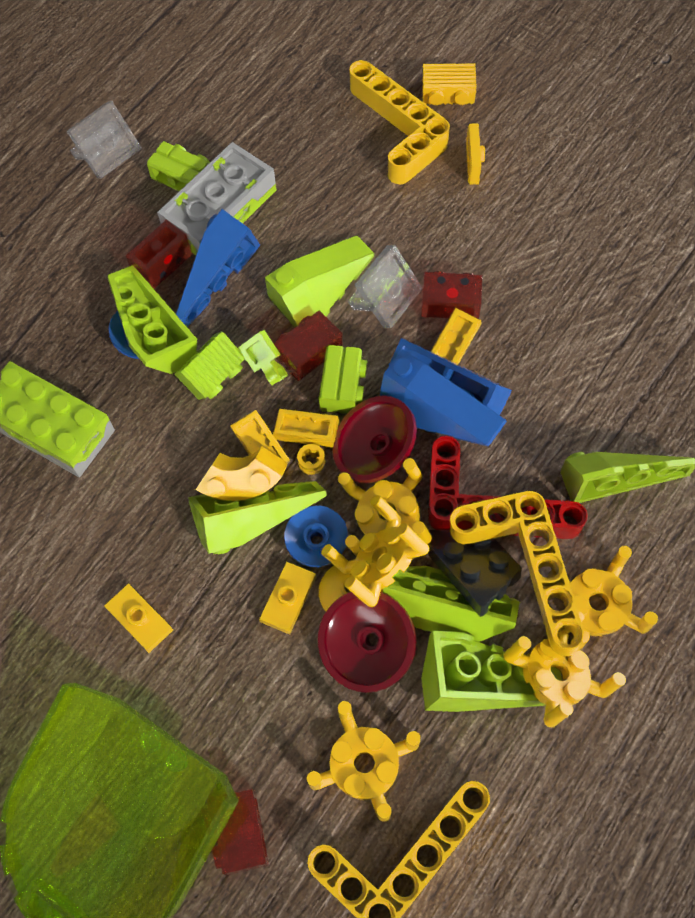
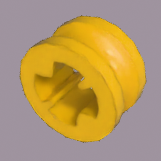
(313, 450)

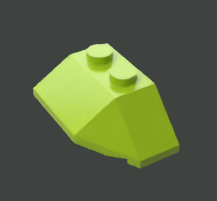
(439, 606)

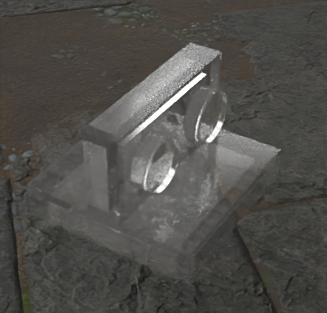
(103, 140)
(386, 287)

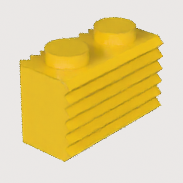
(448, 84)

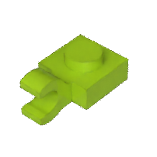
(260, 354)

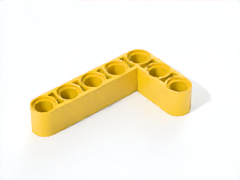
(424, 127)
(536, 556)
(408, 866)

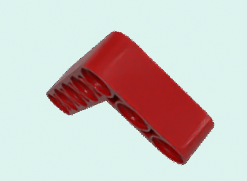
(450, 499)

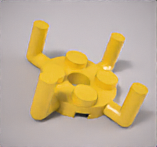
(396, 495)
(379, 555)
(617, 599)
(557, 694)
(364, 741)

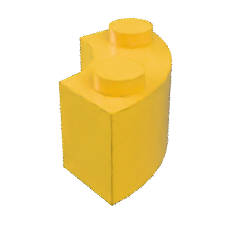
(242, 477)

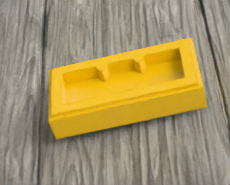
(475, 154)
(456, 336)
(306, 427)
(254, 433)
(288, 598)
(138, 618)

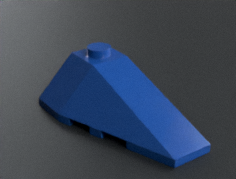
(223, 249)
(481, 388)
(439, 403)

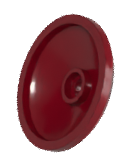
(374, 439)
(347, 648)

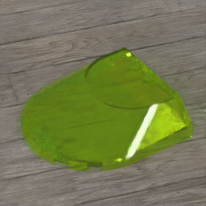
(109, 813)

